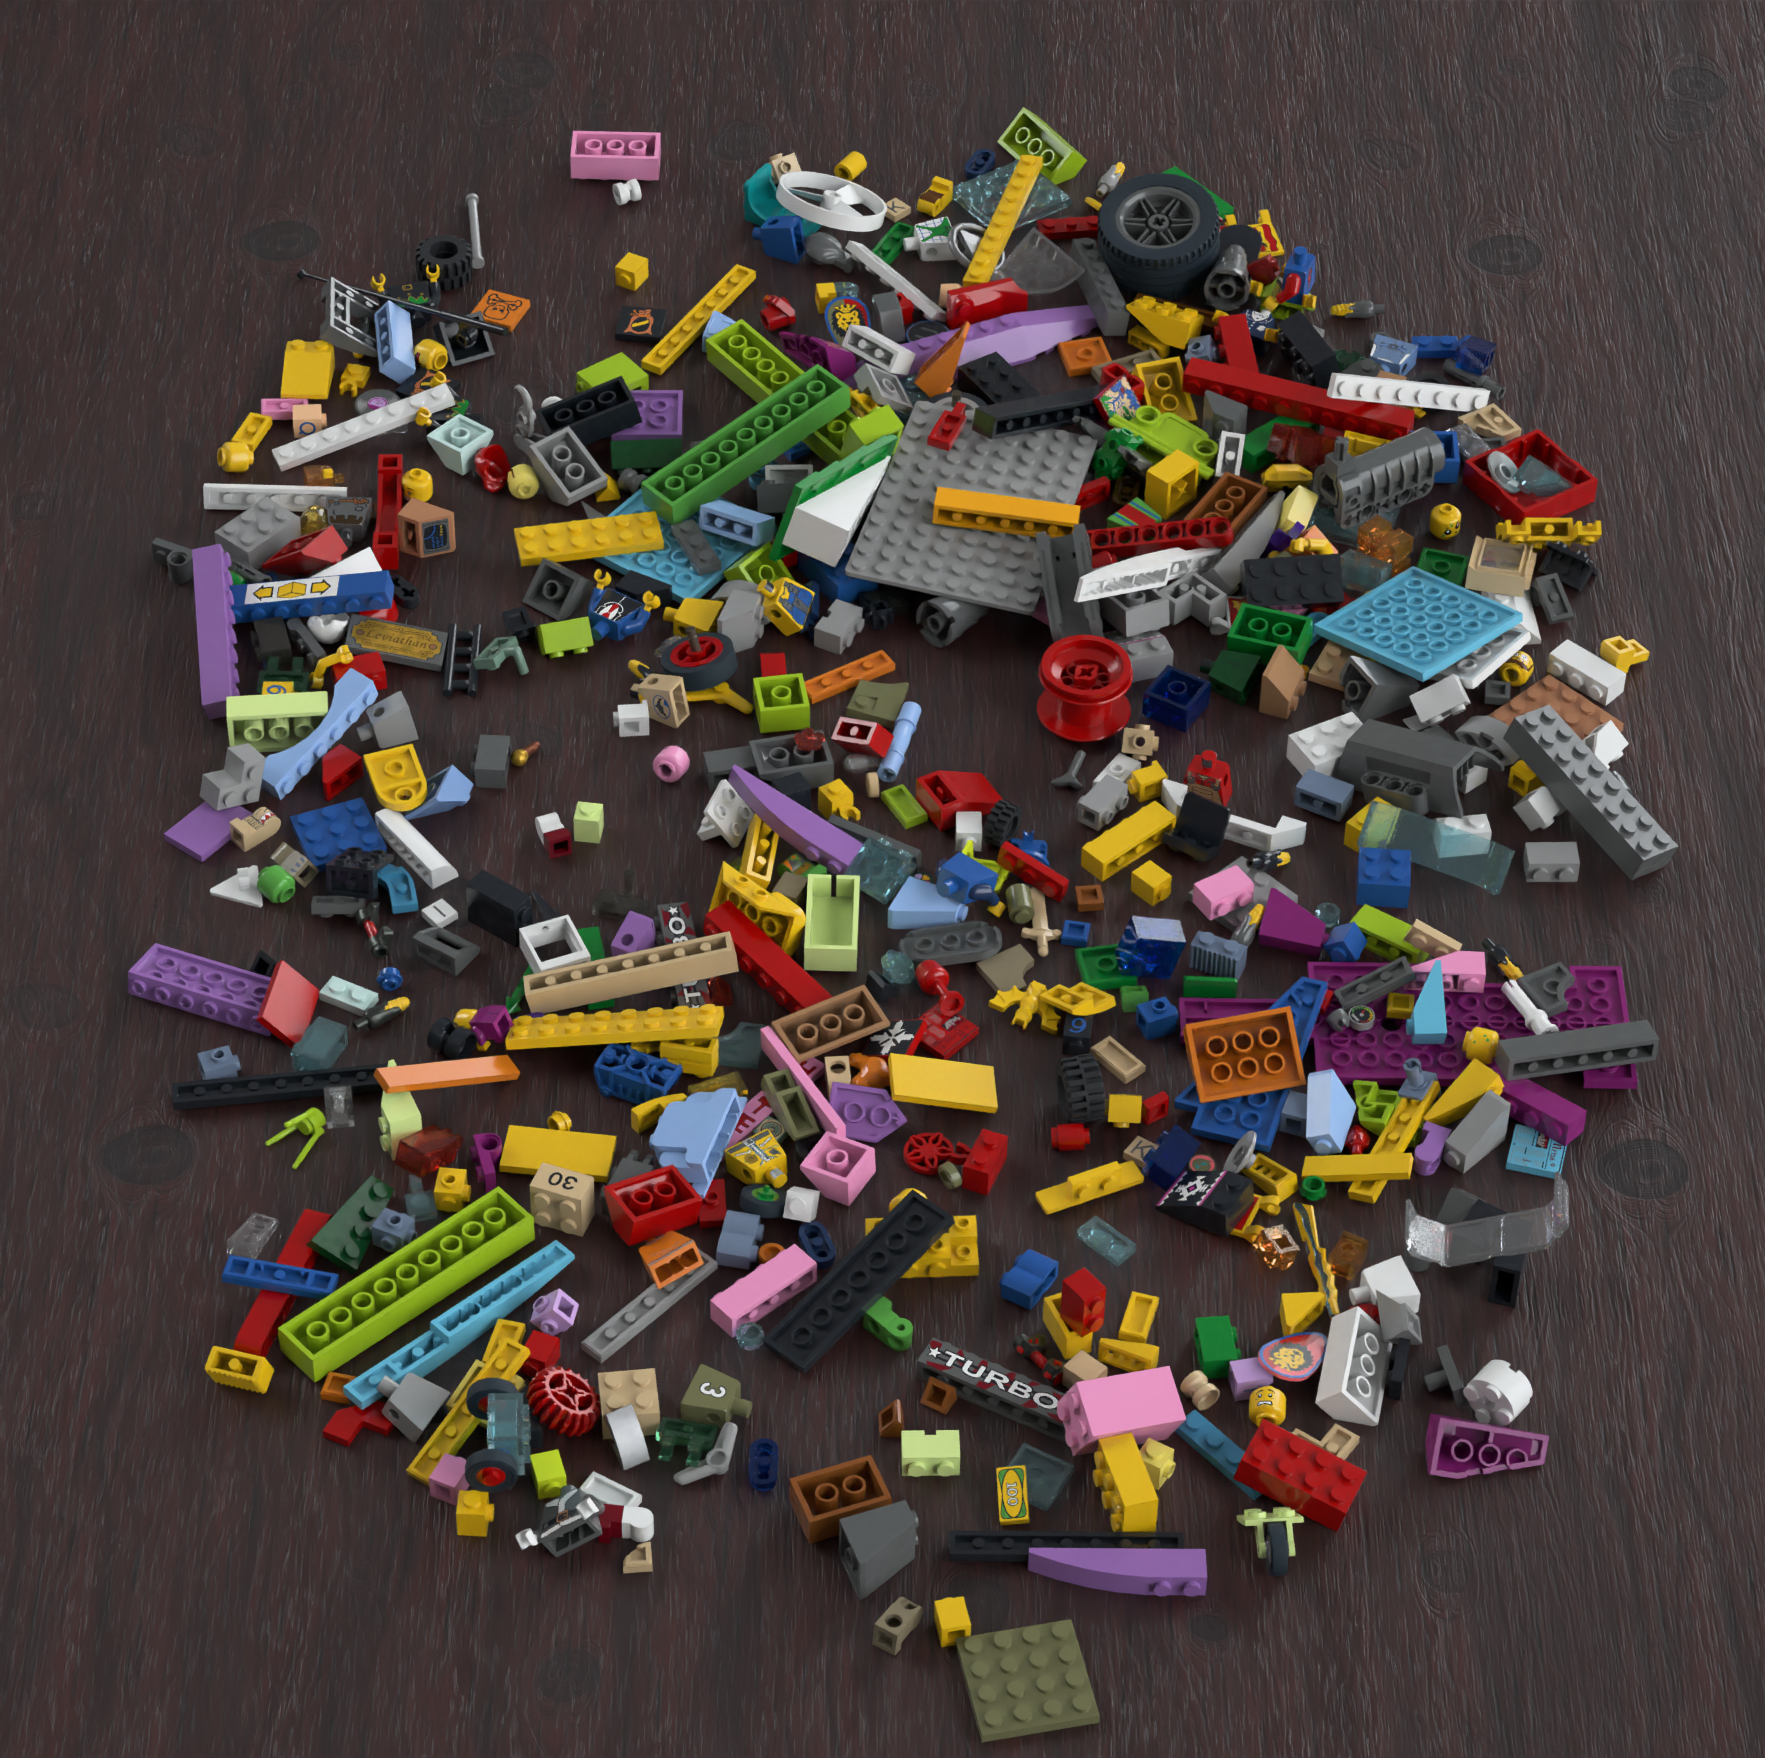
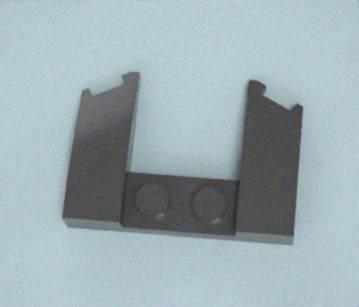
(336, 329)
(1136, 463)

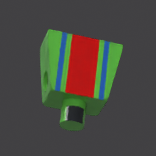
(1134, 514)

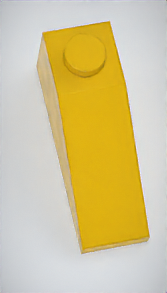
(1464, 1094)

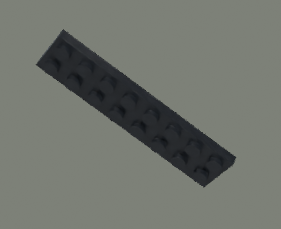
(858, 1281)

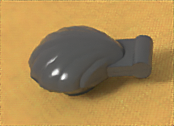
(827, 250)

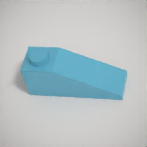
(1428, 1016)

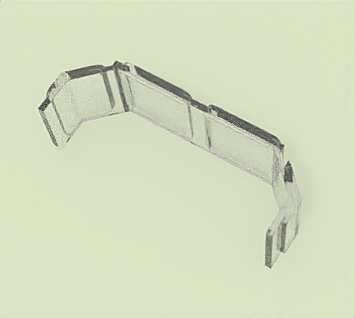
(1488, 1236)

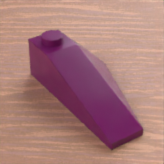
(816, 351)
(1470, 1447)

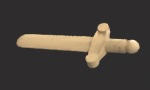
(1040, 924)

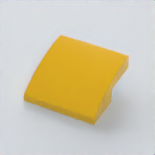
(1079, 999)

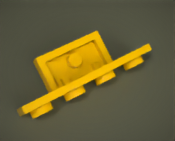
(1089, 1186)

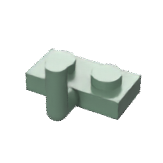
(496, 653)

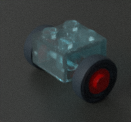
(507, 1435)

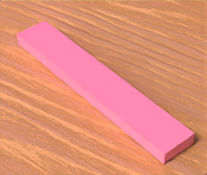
(817, 1103)

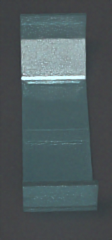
(1437, 845)

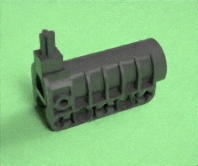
(1378, 476)
(1061, 565)

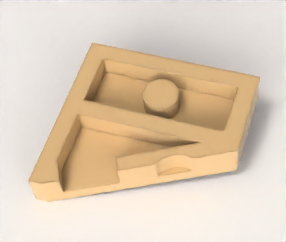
(1491, 423)

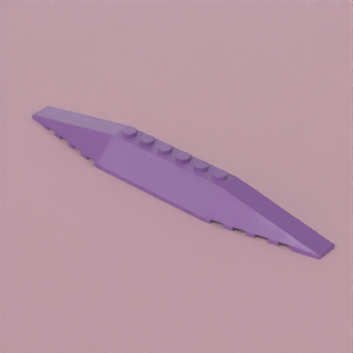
(1014, 336)

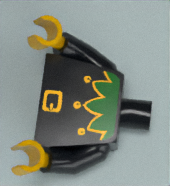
(417, 292)
(435, 420)

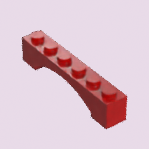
(389, 504)

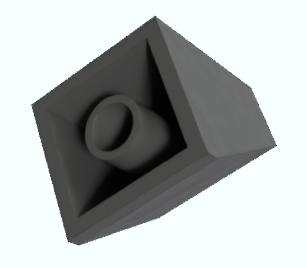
(877, 1545)

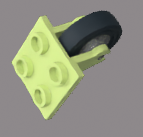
(1278, 1539)

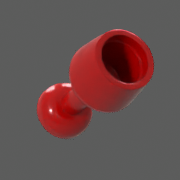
(933, 981)

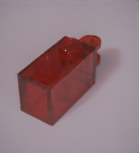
(428, 1150)

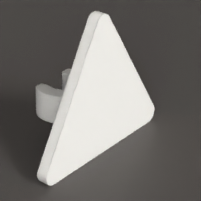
(241, 887)

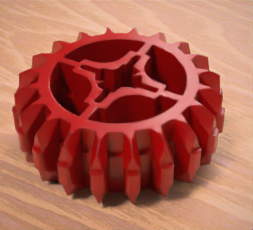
(564, 1401)

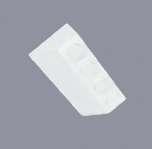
(1354, 1369)

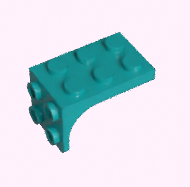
(762, 201)

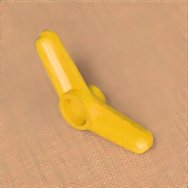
(721, 694)

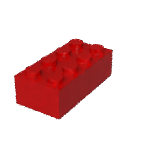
(1300, 1475)

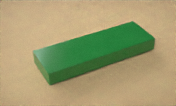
(892, 243)

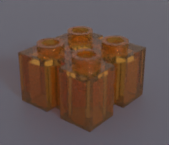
(1384, 543)

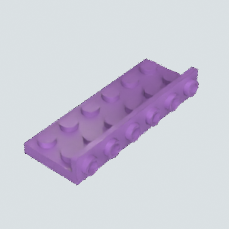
(200, 986)

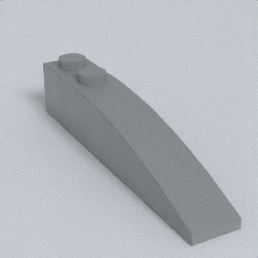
(1247, 544)

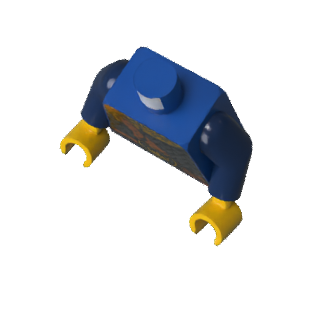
(968, 882)

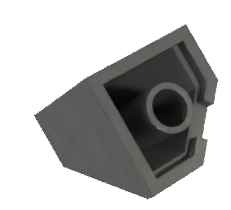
(1374, 688)

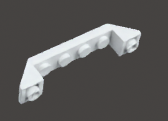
(1286, 834)

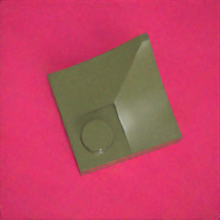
(877, 702)

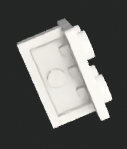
(725, 815)

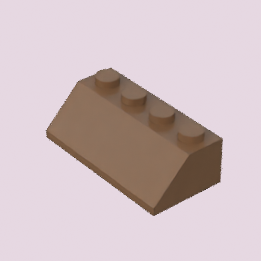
(830, 1024)

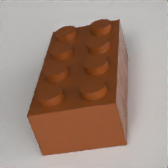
(1230, 498)

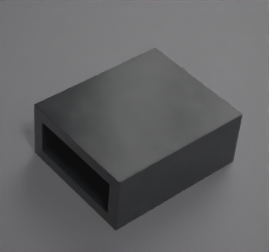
(498, 907)
(1507, 1279)

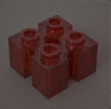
(1300, 445)

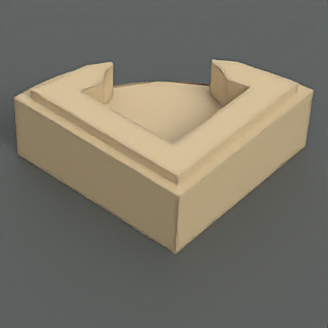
(639, 1559)

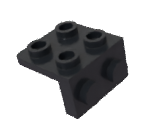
(1198, 828)

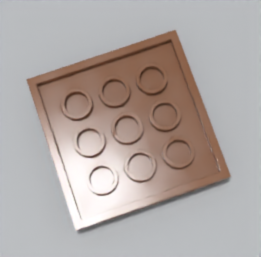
(1572, 707)

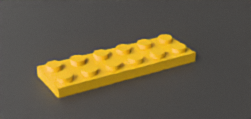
(589, 538)

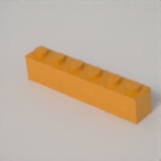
(1003, 513)

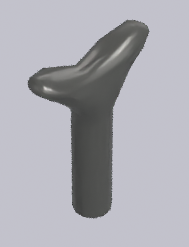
(1069, 778)

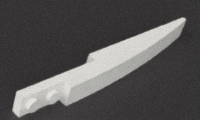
(1143, 572)

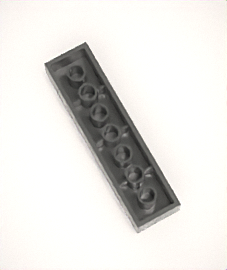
(1590, 792)

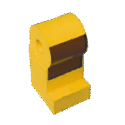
(936, 197)

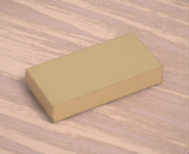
(1117, 1059)

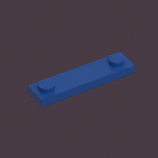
(279, 1277)

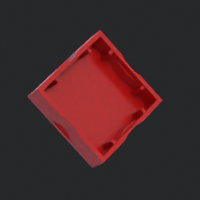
(1520, 505)

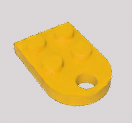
(397, 774)

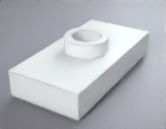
(1119, 768)

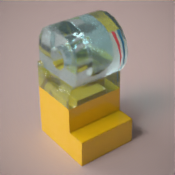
(828, 291)

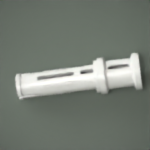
(1535, 1019)

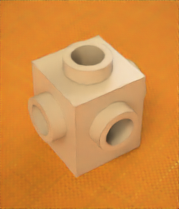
(783, 165)
(1132, 735)

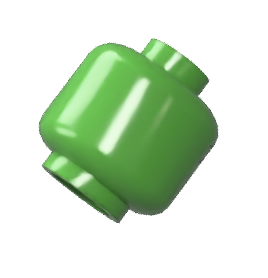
(276, 884)

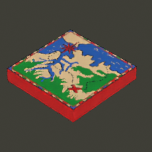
(1117, 399)

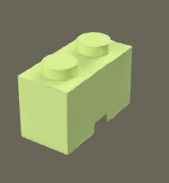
(930, 1453)

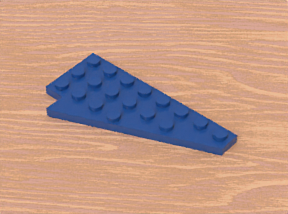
(1261, 1112)

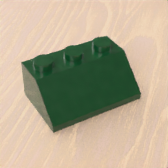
(644, 454)

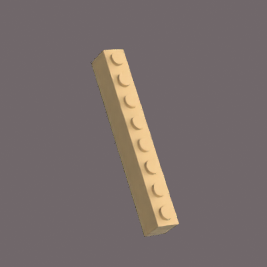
(631, 973)

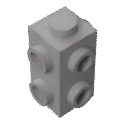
(1102, 802)

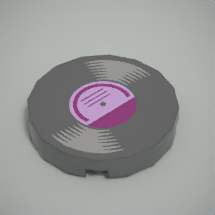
(374, 400)

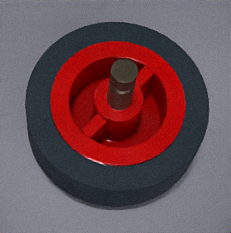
(700, 659)

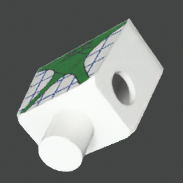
(931, 240)

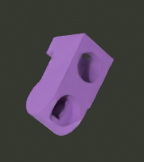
(1431, 1148)

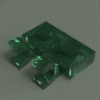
(273, 674)
(685, 1433)

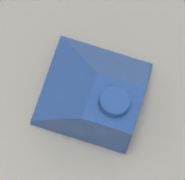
(444, 793)

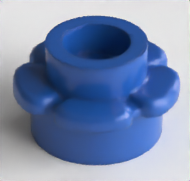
(389, 978)

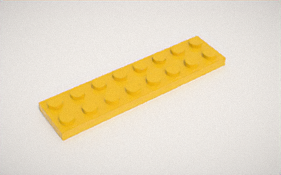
(615, 1027)

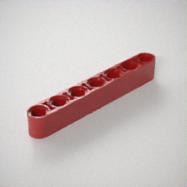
(1162, 532)
(273, 1307)

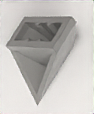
(1397, 1321)

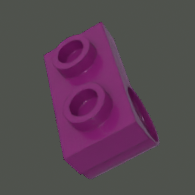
(487, 1154)

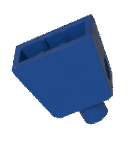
(782, 238)

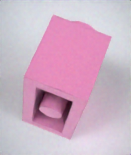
(1223, 892)

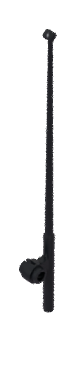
(467, 326)

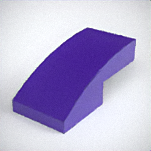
(1282, 540)

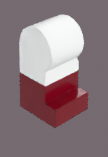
(551, 832)
(626, 1522)

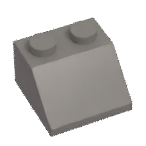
(742, 619)

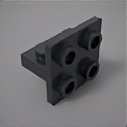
(1572, 567)

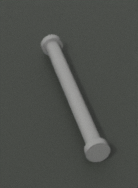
(477, 259)

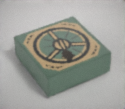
(774, 1127)

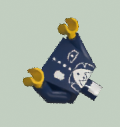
(1261, 329)

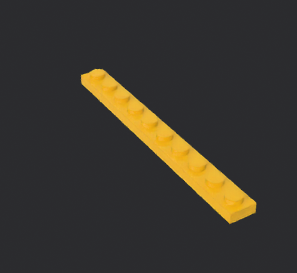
(1003, 220)

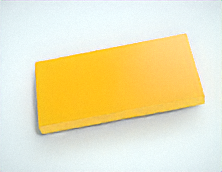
(942, 1083)
(576, 1151)

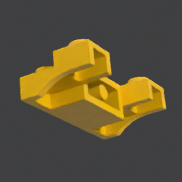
(1540, 530)
(950, 1255)

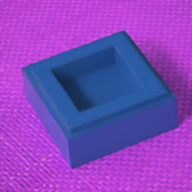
(1075, 933)

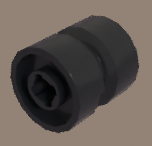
(451, 1039)

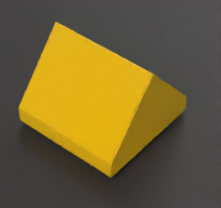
(609, 492)

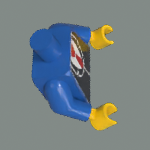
(617, 614)

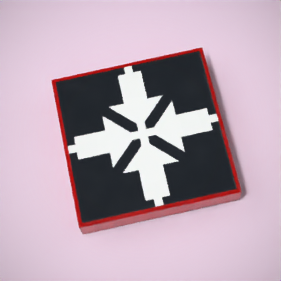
(898, 1038)

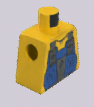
(786, 603)

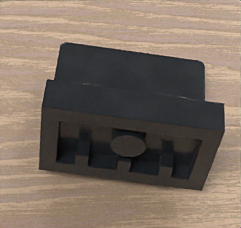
(355, 872)

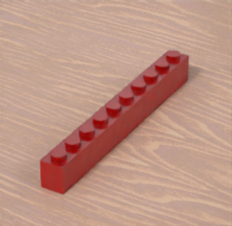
(1297, 400)

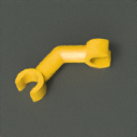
(317, 676)

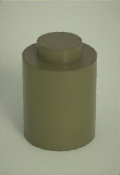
(1019, 903)

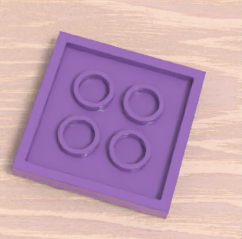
(660, 416)

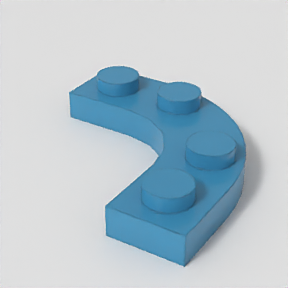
(399, 887)

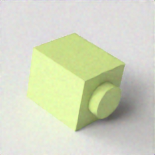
(588, 822)

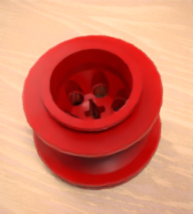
(1085, 688)

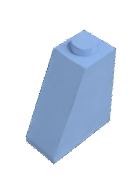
(921, 907)
(1328, 1112)

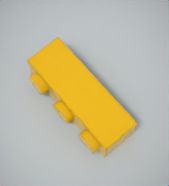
(1146, 340)

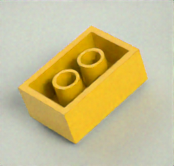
(1125, 1485)

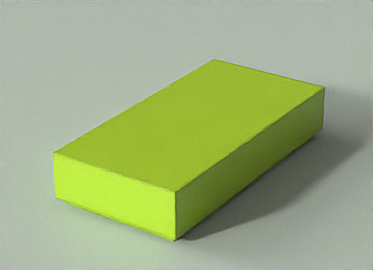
(904, 806)

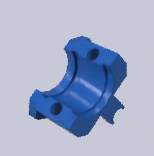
(1034, 848)

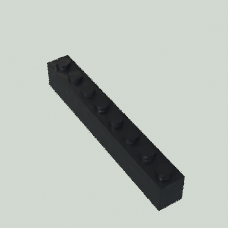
(1036, 413)

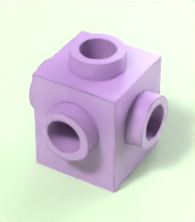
(554, 1312)

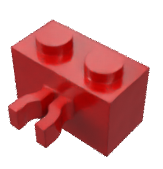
(981, 1162)

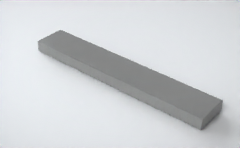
(643, 1311)

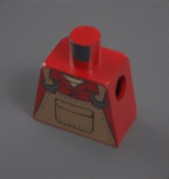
(1209, 778)

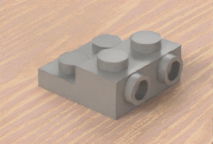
(882, 387)

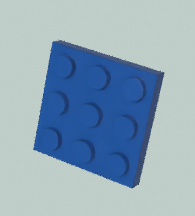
(335, 828)

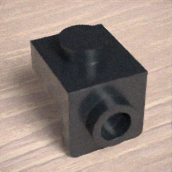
(518, 623)

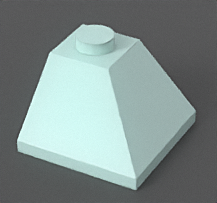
(459, 441)

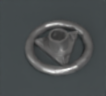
(970, 243)

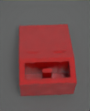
(951, 792)

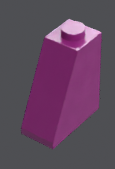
(1291, 926)

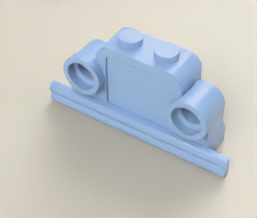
(697, 1133)

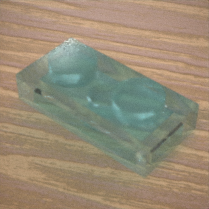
(1106, 1240)

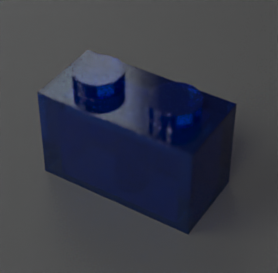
(1475, 355)
(1170, 1157)

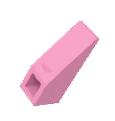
(1460, 972)

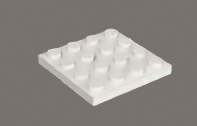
(1485, 660)

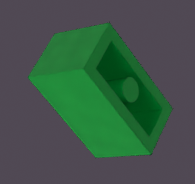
(1215, 1345)

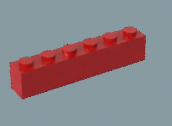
(765, 959)

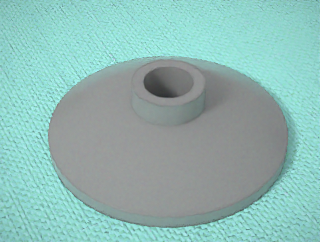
(1502, 471)
(1242, 1153)

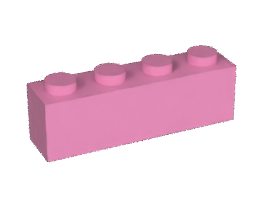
(763, 1289)

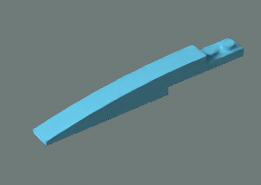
(462, 1323)

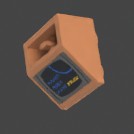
(425, 529)

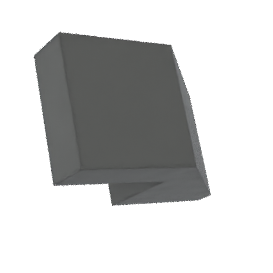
(890, 317)

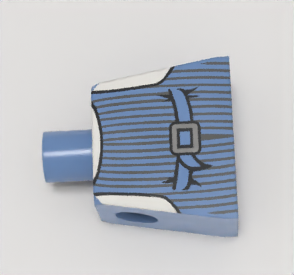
(1394, 355)

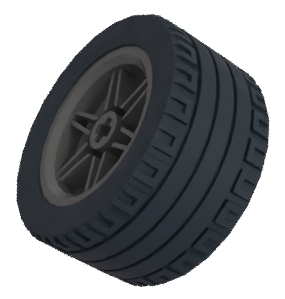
(1159, 235)

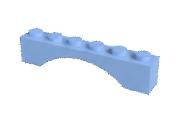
(284, 769)

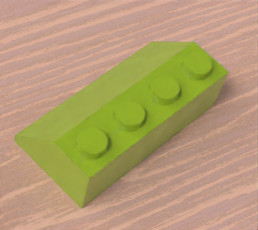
(1034, 137)

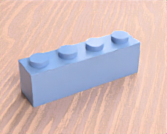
(394, 342)

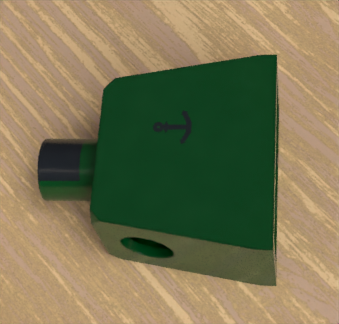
(1233, 674)

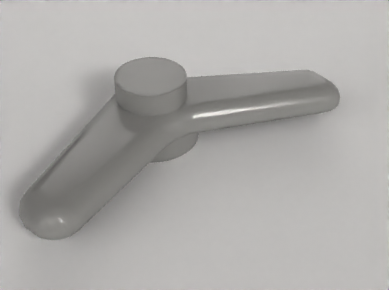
(716, 1461)

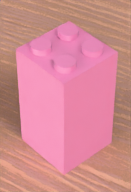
(1121, 1404)

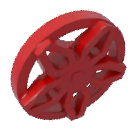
(927, 1152)

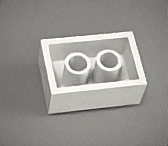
(1322, 744)

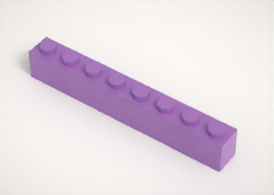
(214, 628)

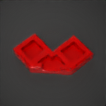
(349, 1421)

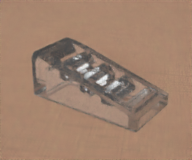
(250, 1240)

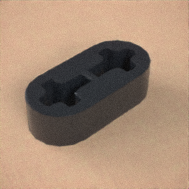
(405, 594)

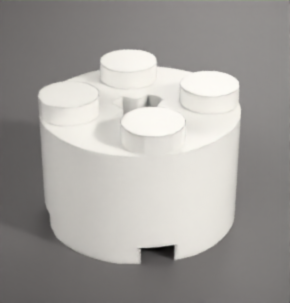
(1498, 1393)

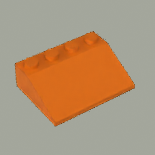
(1244, 1054)

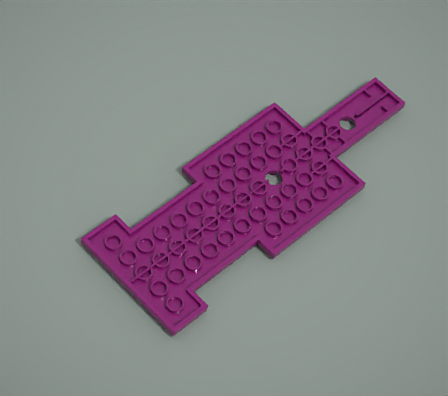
(1379, 1054)

